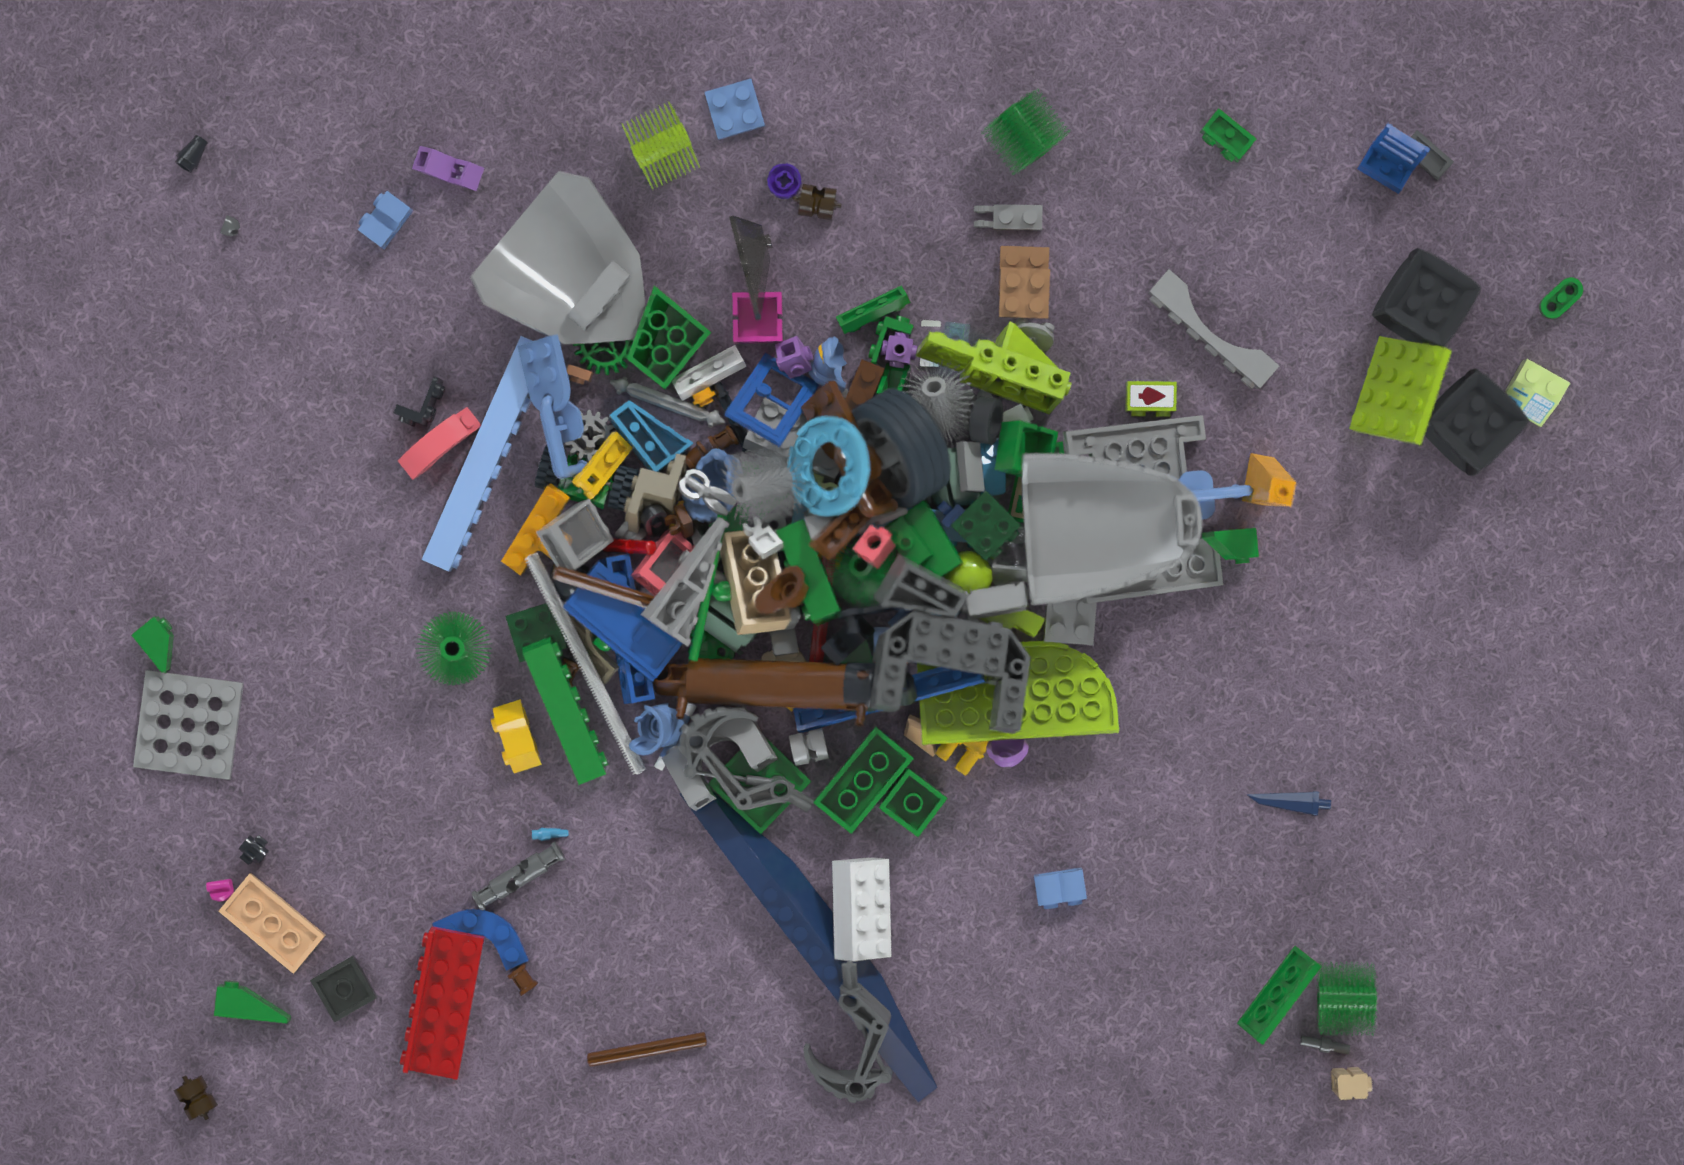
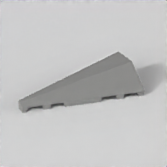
(679, 599)

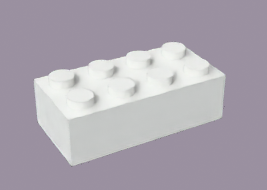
(861, 909)

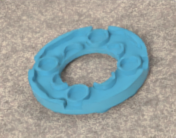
(857, 469)

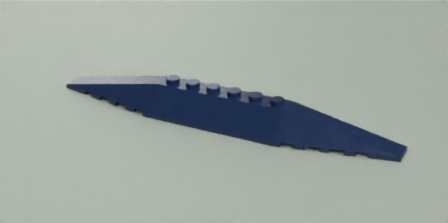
(810, 928)

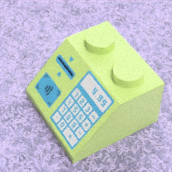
(1536, 391)

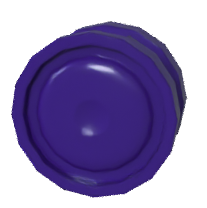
(784, 181)

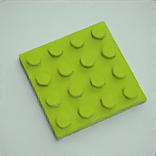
(1400, 390)

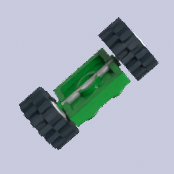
(619, 488)

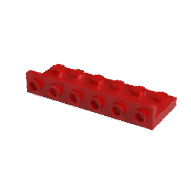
(442, 1002)

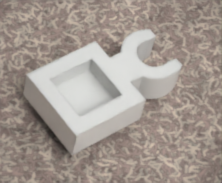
(763, 541)

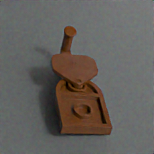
(831, 403)

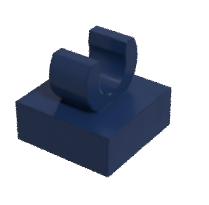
(950, 514)

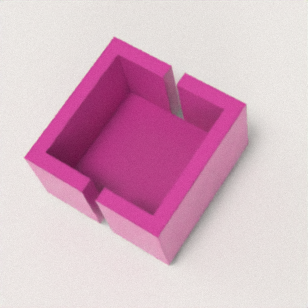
(752, 331)

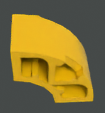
(517, 739)

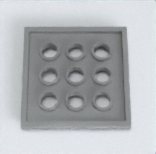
(171, 760)

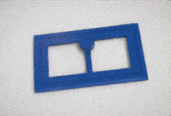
(755, 384)

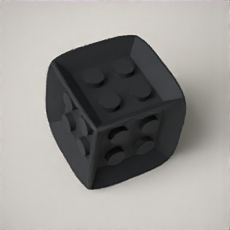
(1426, 299)
(1474, 422)

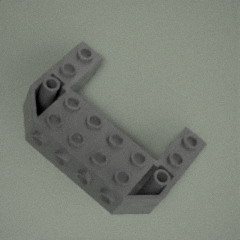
(958, 646)

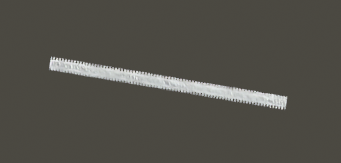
(585, 661)

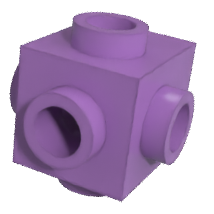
(793, 357)
(899, 360)

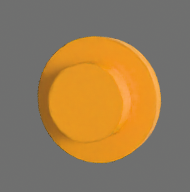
(703, 397)

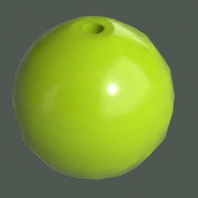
(972, 574)

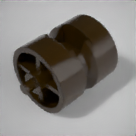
(816, 201)
(195, 1097)

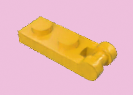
(602, 464)

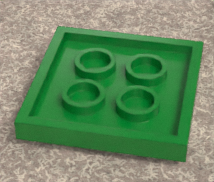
(763, 816)

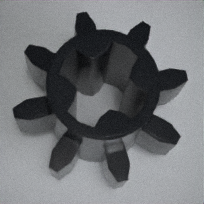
(253, 850)

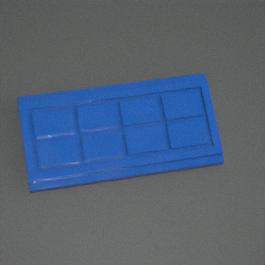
(622, 626)

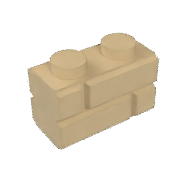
(1350, 1083)

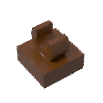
(681, 520)

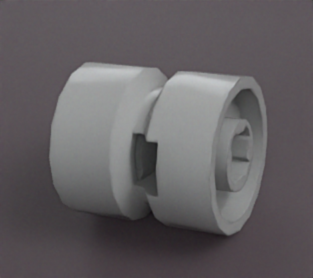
(808, 747)

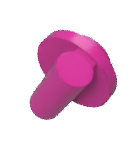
(220, 890)

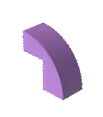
(448, 168)

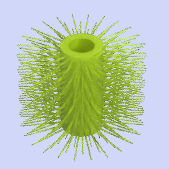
(661, 145)

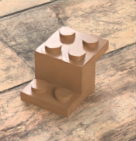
(1024, 282)

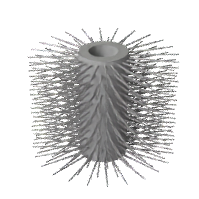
(939, 399)
(762, 484)

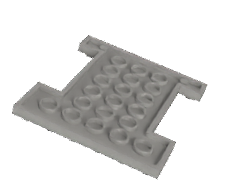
(1159, 448)

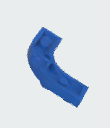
(492, 927)

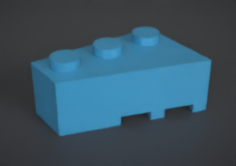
(650, 439)

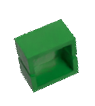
(1019, 439)

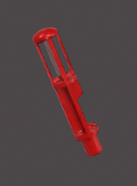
(631, 546)

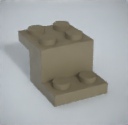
(654, 489)

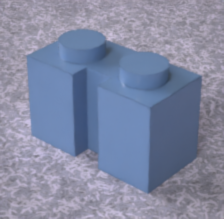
(385, 219)

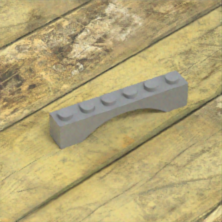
(1174, 296)

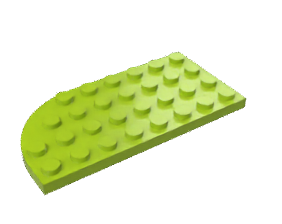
(1062, 698)

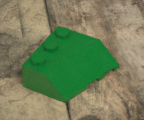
(665, 339)

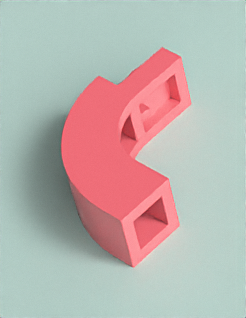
(438, 442)

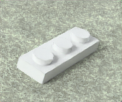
(708, 372)

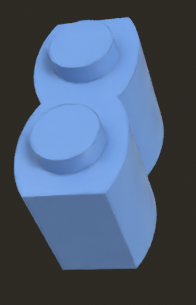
(1060, 887)

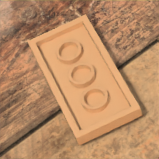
(272, 923)

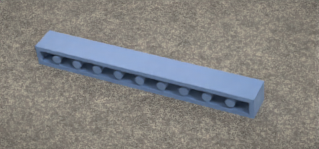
(480, 467)

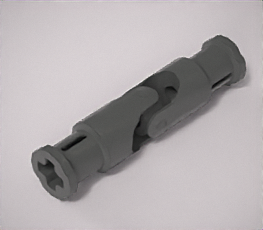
(535, 864)

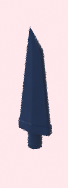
(1297, 801)

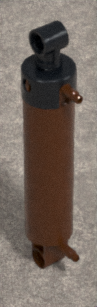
(774, 684)

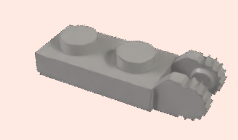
(1011, 217)

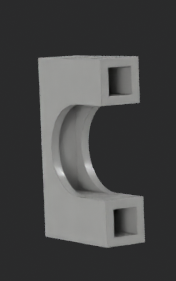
(738, 730)

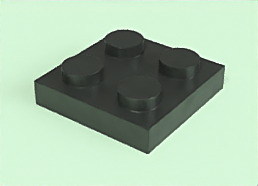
(343, 988)

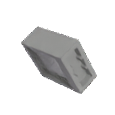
(575, 535)
(1011, 562)

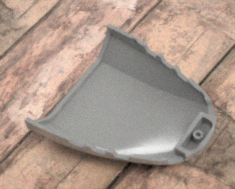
(1101, 525)

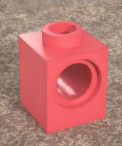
(874, 556)

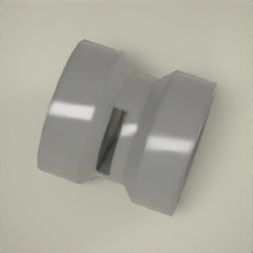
(623, 533)

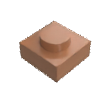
(578, 374)

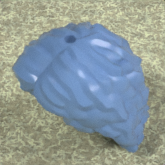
(711, 466)

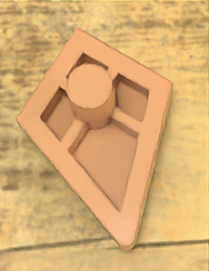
(913, 733)

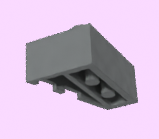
(918, 588)

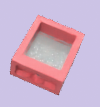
(658, 568)

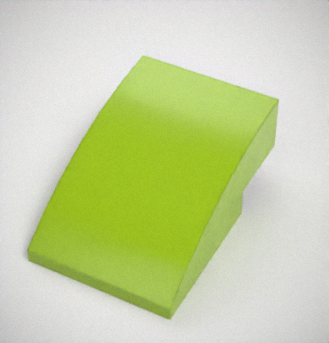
(1024, 621)

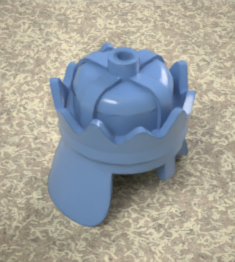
(656, 728)

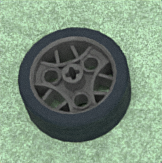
(907, 444)

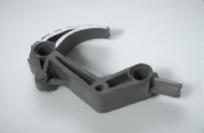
(760, 789)
(866, 1013)

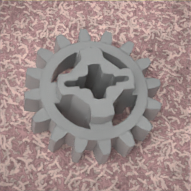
(598, 436)

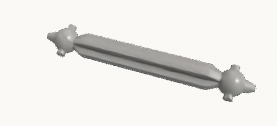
(667, 402)

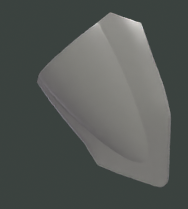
(566, 268)

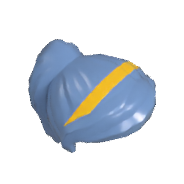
(828, 363)

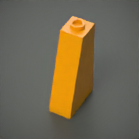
(1269, 482)

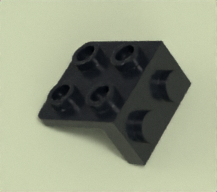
(427, 411)

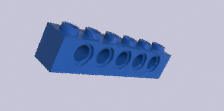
(634, 685)

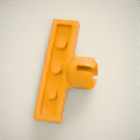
(527, 541)

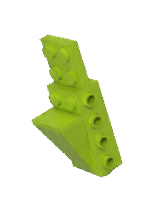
(1010, 358)

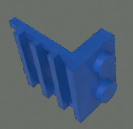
(1392, 158)

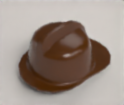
(783, 591)

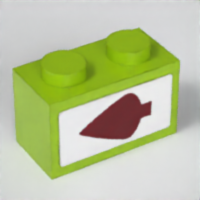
(1151, 397)

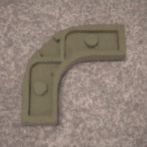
(602, 662)

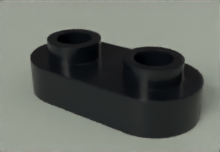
(653, 520)

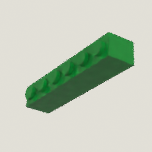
(564, 710)

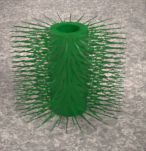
(1025, 131)
(865, 572)
(445, 633)
(1346, 998)

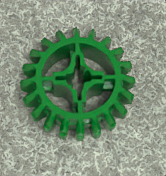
(596, 349)

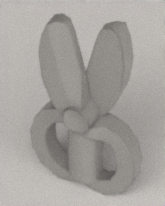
(709, 494)

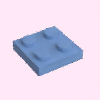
(734, 109)

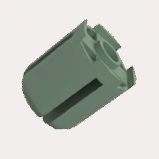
(951, 492)
(722, 626)

